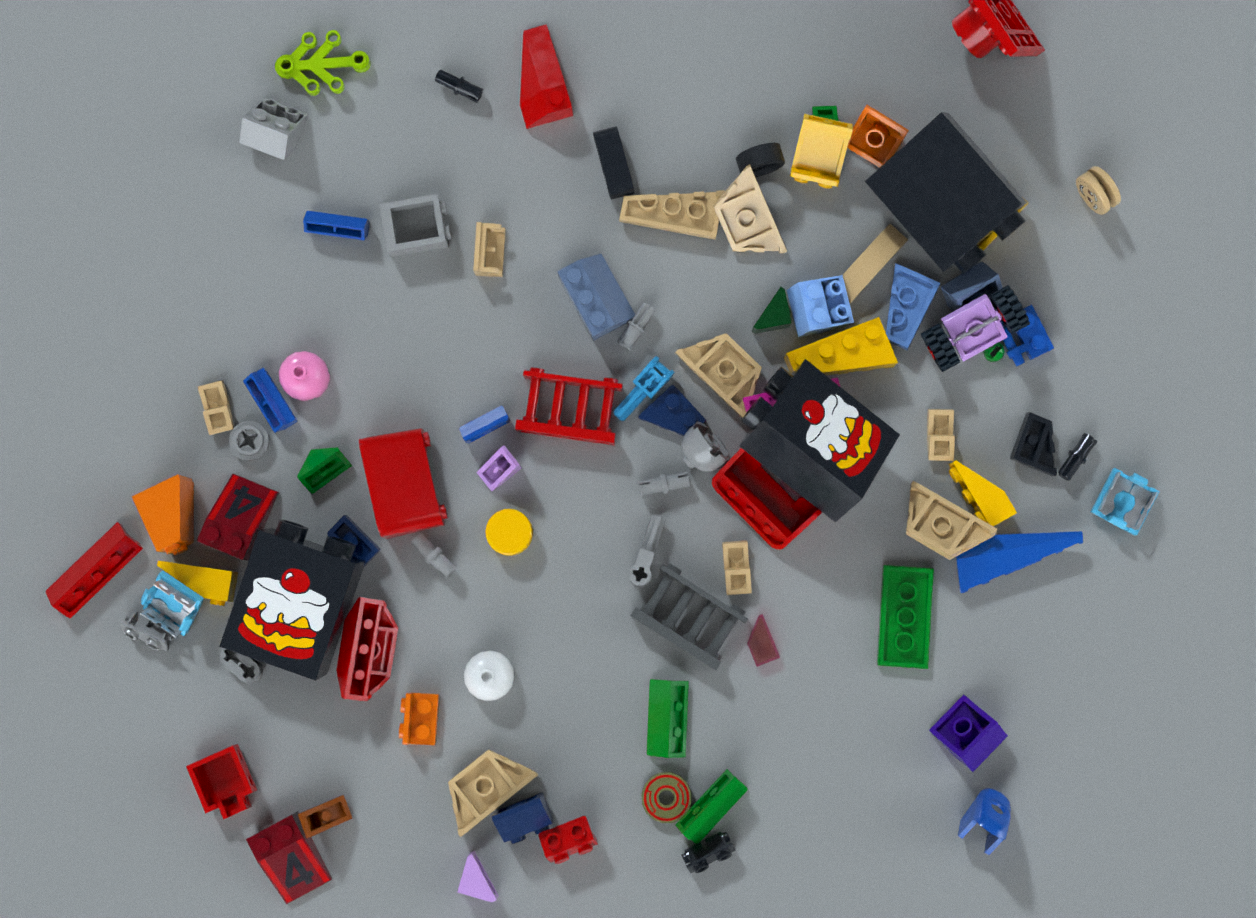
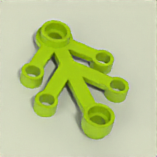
(319, 63)

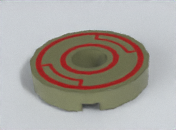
(666, 812)

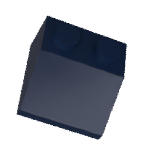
(522, 818)

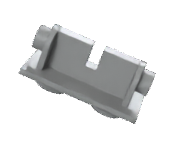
(137, 627)

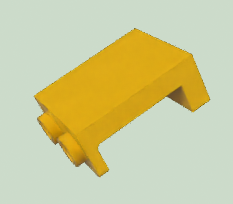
(820, 151)

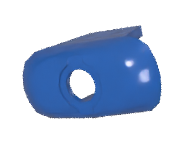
(984, 814)

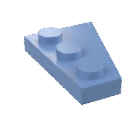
(908, 305)

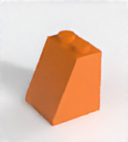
(168, 513)

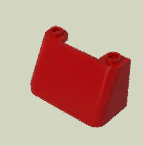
(401, 483)

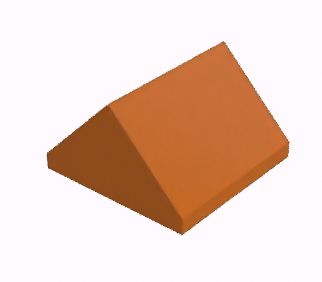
(876, 136)

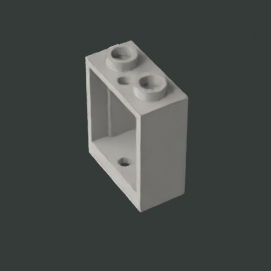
(397, 249)

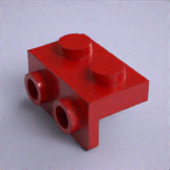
(567, 839)

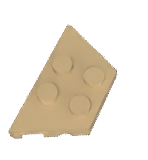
(747, 216)
(724, 369)
(943, 524)
(485, 787)

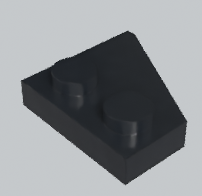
(1035, 444)

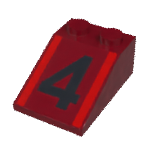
(238, 517)
(289, 858)

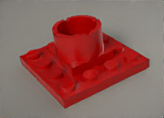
(996, 24)

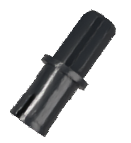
(459, 85)
(1077, 456)

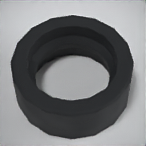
(762, 158)

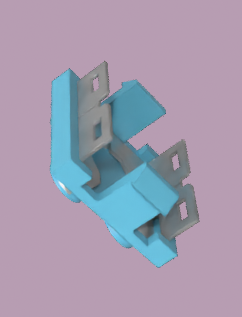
(1125, 501)
(171, 604)

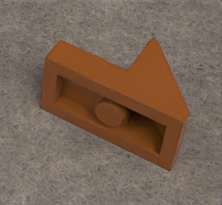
(324, 816)

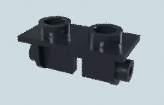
(701, 858)

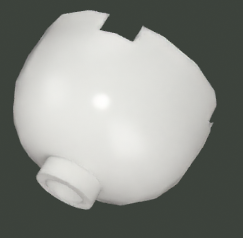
(489, 675)

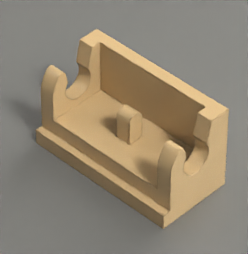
(489, 249)

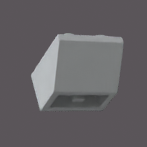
(272, 128)

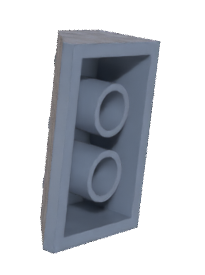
(596, 295)

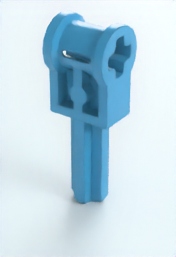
(647, 384)

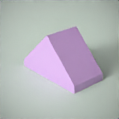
(498, 468)
(476, 881)

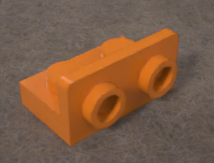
(419, 718)

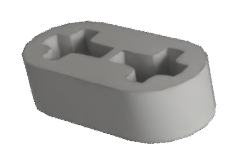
(237, 669)

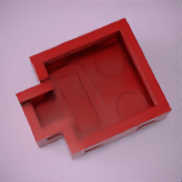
(223, 781)

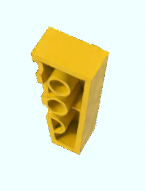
(851, 350)

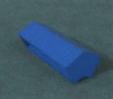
(336, 222)
(270, 400)

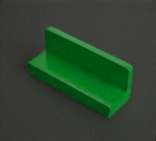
(667, 718)
(711, 807)

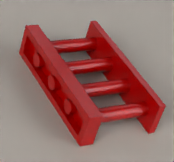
(554, 426)

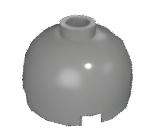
(703, 450)

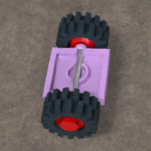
(975, 327)

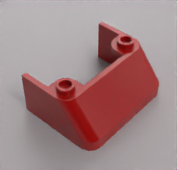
(763, 501)

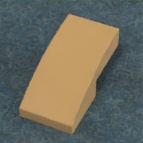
(216, 407)
(940, 434)
(736, 567)

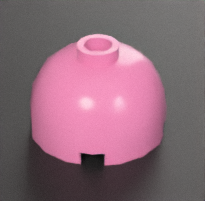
(304, 376)

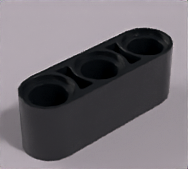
(613, 162)

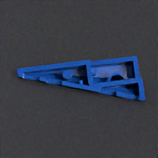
(1008, 554)

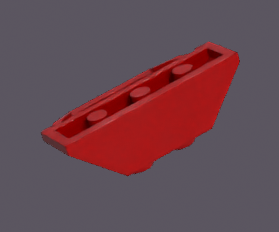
(366, 649)

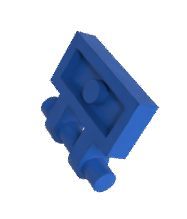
(1032, 337)

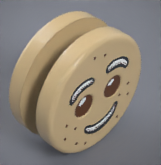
(1098, 190)

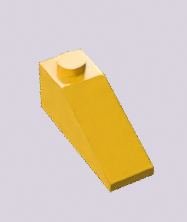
(207, 582)

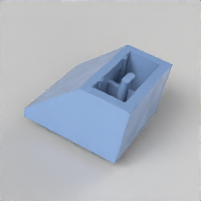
(820, 305)

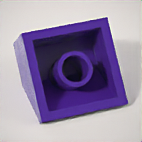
(968, 733)

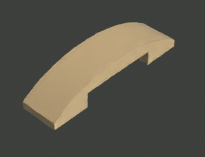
(872, 261)

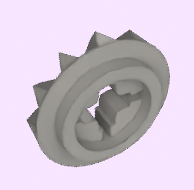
(237, 440)

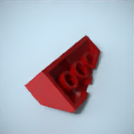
(542, 83)

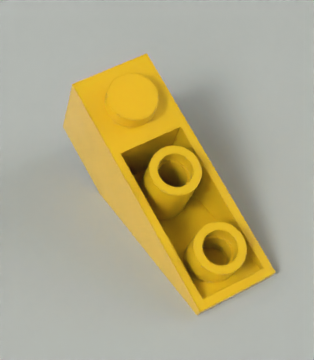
(986, 498)

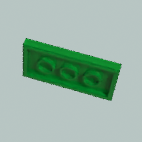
(905, 616)

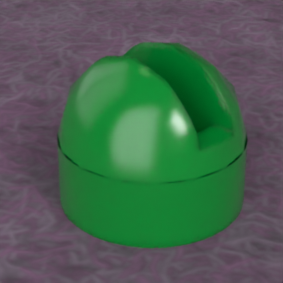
(999, 355)

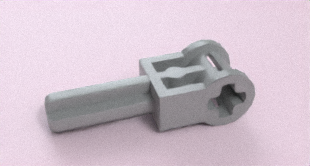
(648, 549)

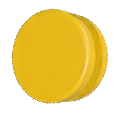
(509, 532)

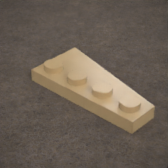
(675, 212)

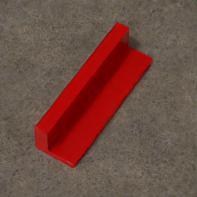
(92, 571)

